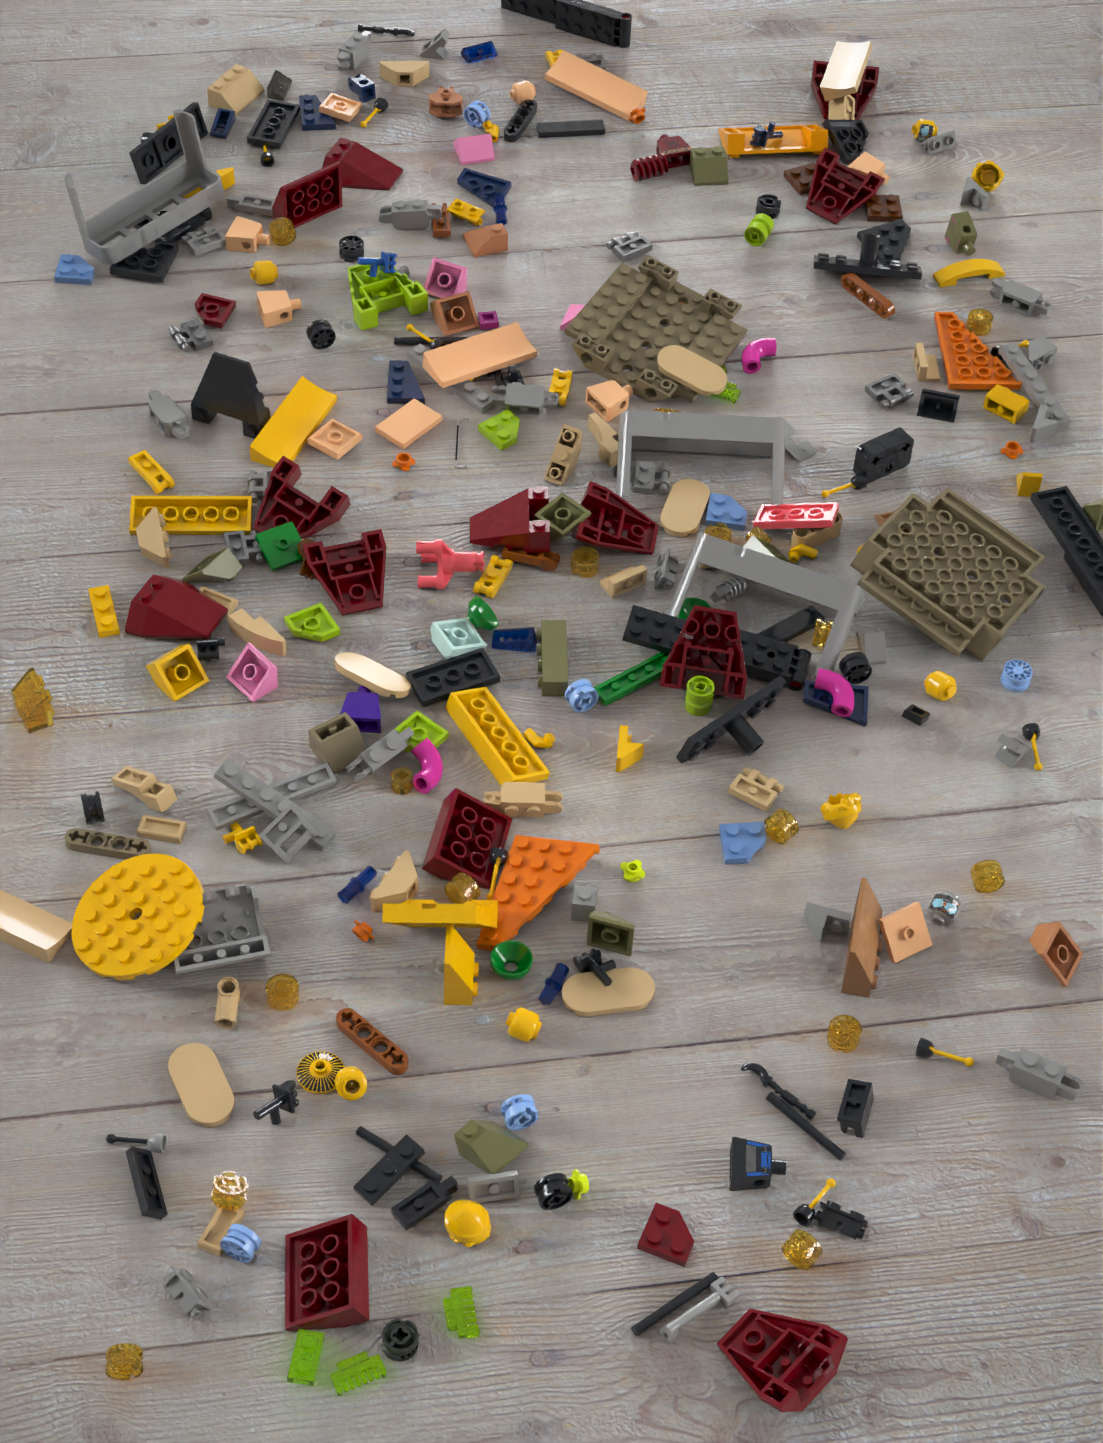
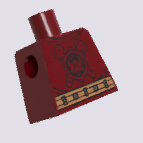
(674, 149)

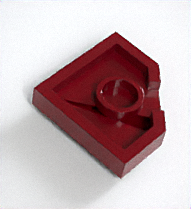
(214, 310)
(667, 1236)

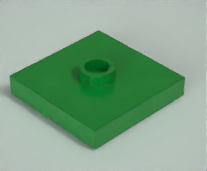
(280, 546)

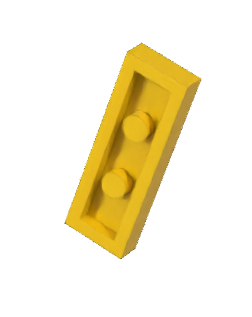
(103, 611)

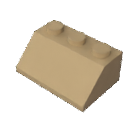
(234, 89)

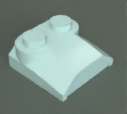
(455, 637)

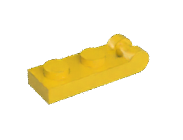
(151, 471)

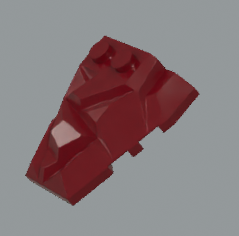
(710, 649)

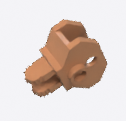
(445, 103)

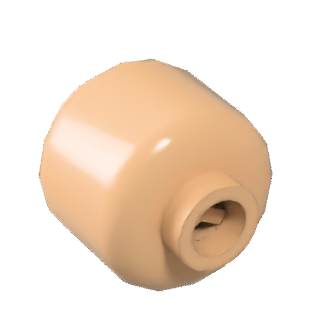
(522, 91)

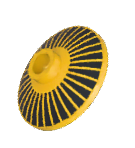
(317, 1080)

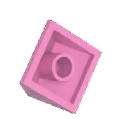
(474, 149)
(445, 279)
(253, 673)

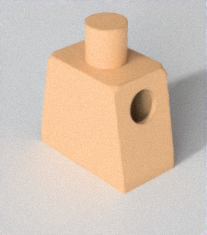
(867, 163)
(245, 236)
(276, 307)
(608, 398)

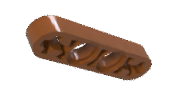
(881, 306)
(369, 1043)

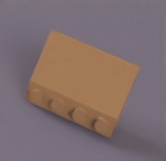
(863, 944)

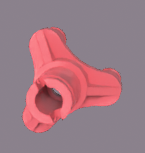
(447, 561)

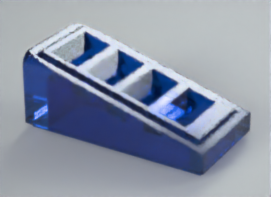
(527, 640)

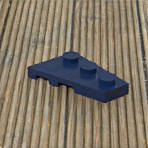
(311, 117)
(483, 185)
(402, 384)
(824, 700)

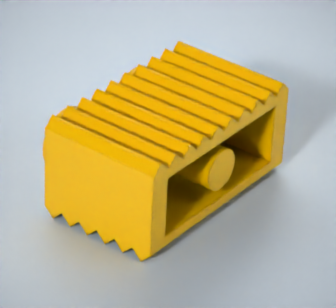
(1006, 403)

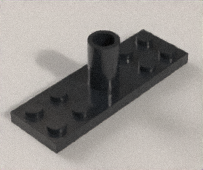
(163, 146)
(868, 262)
(734, 723)

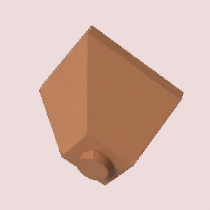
(487, 240)
(454, 313)
(1056, 950)

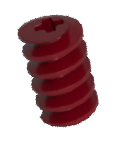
(648, 166)

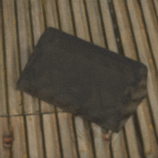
(278, 86)

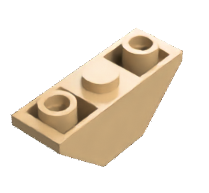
(404, 72)
(564, 455)
(153, 539)
(397, 885)

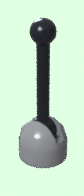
(156, 1142)

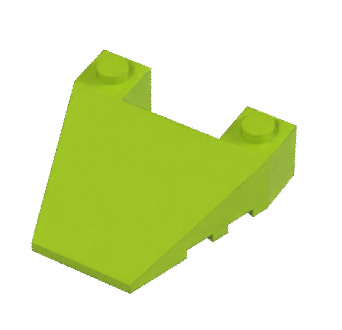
(382, 294)

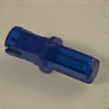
(500, 208)
(356, 885)
(553, 984)

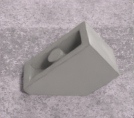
(583, 900)

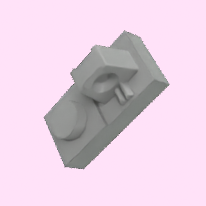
(493, 1186)

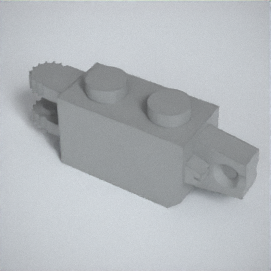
(354, 51)
(524, 398)

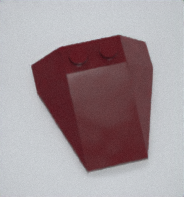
(362, 167)
(838, 189)
(615, 523)
(351, 571)
(172, 610)
(783, 1357)

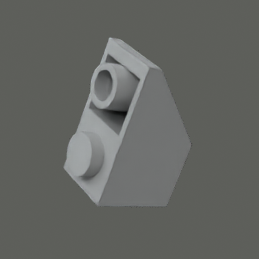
(1041, 352)

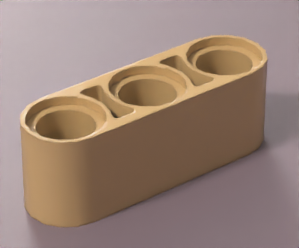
(815, 536)

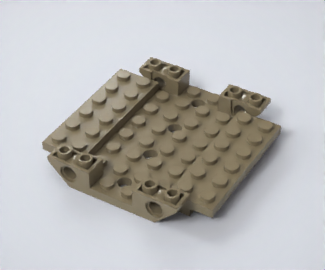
(629, 315)
(935, 589)

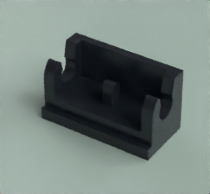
(938, 405)
(856, 1106)

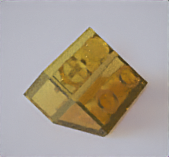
(33, 701)

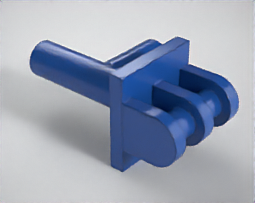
(383, 262)

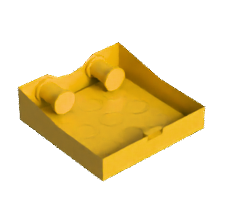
(431, 914)

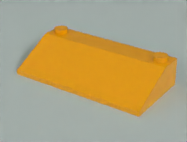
(795, 139)

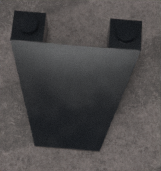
(232, 391)

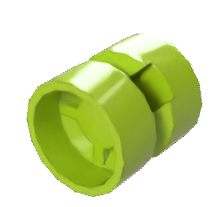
(759, 229)
(699, 695)

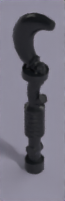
(395, 31)
(784, 1094)

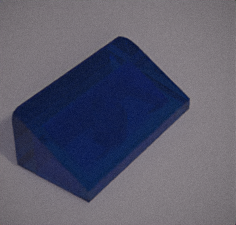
(479, 52)

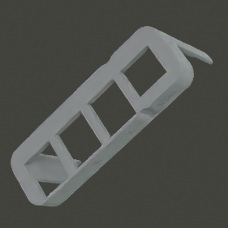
(149, 200)
(701, 435)
(779, 576)

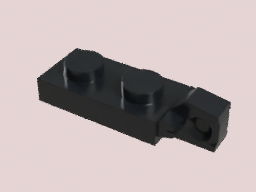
(424, 1202)

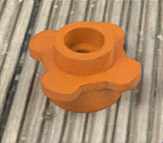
(637, 115)
(1012, 449)
(403, 461)
(363, 931)

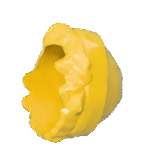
(987, 175)
(842, 809)
(467, 1222)

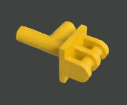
(244, 839)

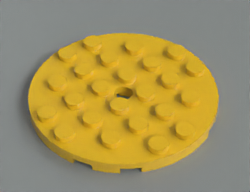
(124, 947)

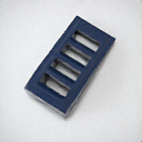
(225, 114)

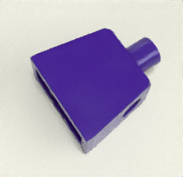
(363, 709)

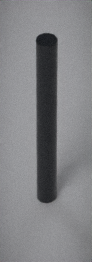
(417, 340)
(806, 1126)
(386, 1147)
(674, 1304)

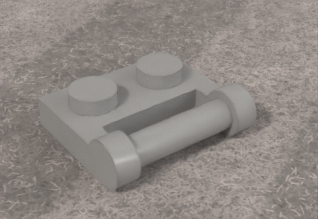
(283, 828)

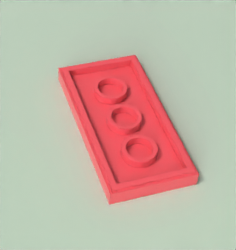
(796, 515)

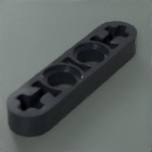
(518, 119)

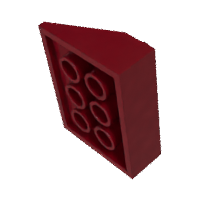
(310, 196)
(464, 839)
(327, 1275)

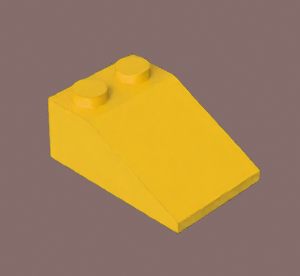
(459, 970)

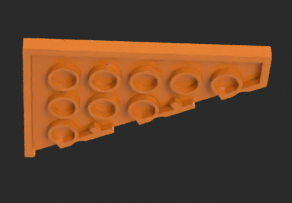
(967, 359)
(530, 879)

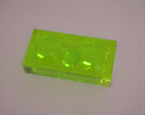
(306, 1357)

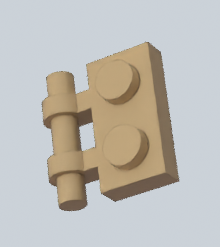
(755, 788)

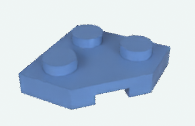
(74, 270)
(726, 511)
(741, 841)

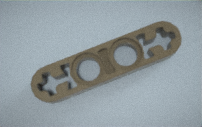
(106, 847)

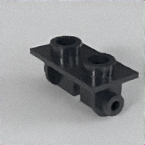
(850, 1222)

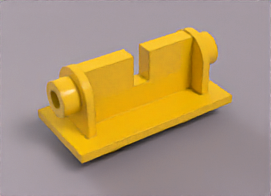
(466, 211)

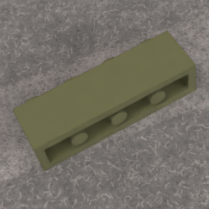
(553, 659)

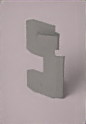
(797, 450)

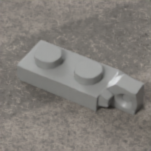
(251, 204)

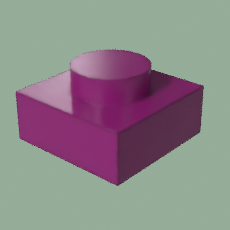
(488, 320)

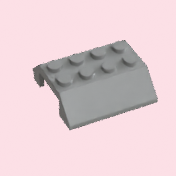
(228, 931)

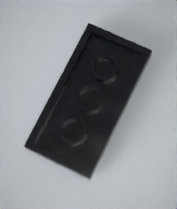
(273, 124)
(459, 673)

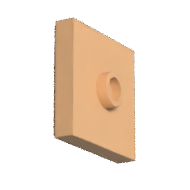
(340, 107)
(334, 439)
(905, 932)

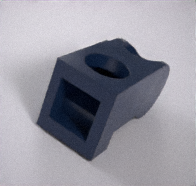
(363, 87)

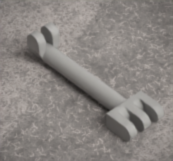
(719, 1295)

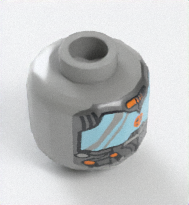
(944, 908)

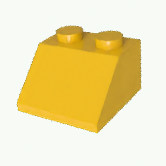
(178, 672)

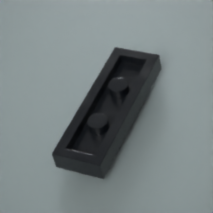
(389, 1170)
(146, 1183)

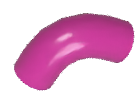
(754, 351)
(840, 690)
(430, 764)

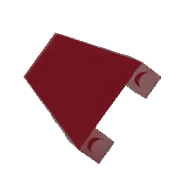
(864, 93)
(286, 504)
(510, 524)

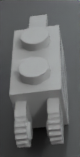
(410, 214)
(1019, 297)
(168, 416)
(381, 753)
(1038, 1074)

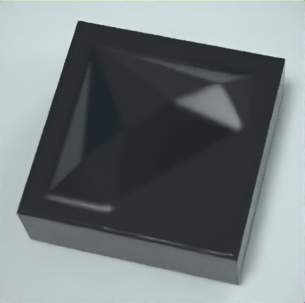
(916, 715)

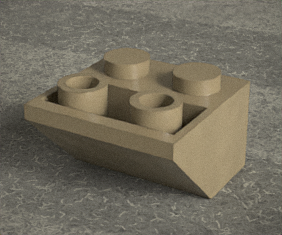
(337, 742)

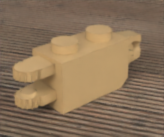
(524, 800)

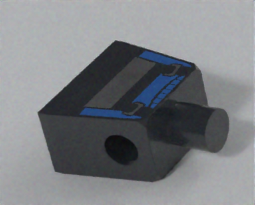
(752, 1165)

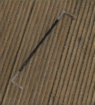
(457, 443)

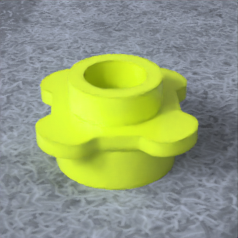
(632, 871)
(578, 1183)

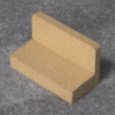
(842, 108)
(925, 364)
(624, 580)

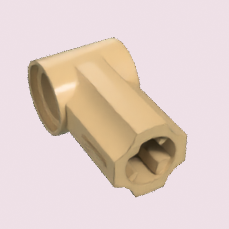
(227, 1002)

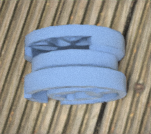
(475, 114)
(1016, 677)
(582, 696)
(519, 1113)
(241, 1243)

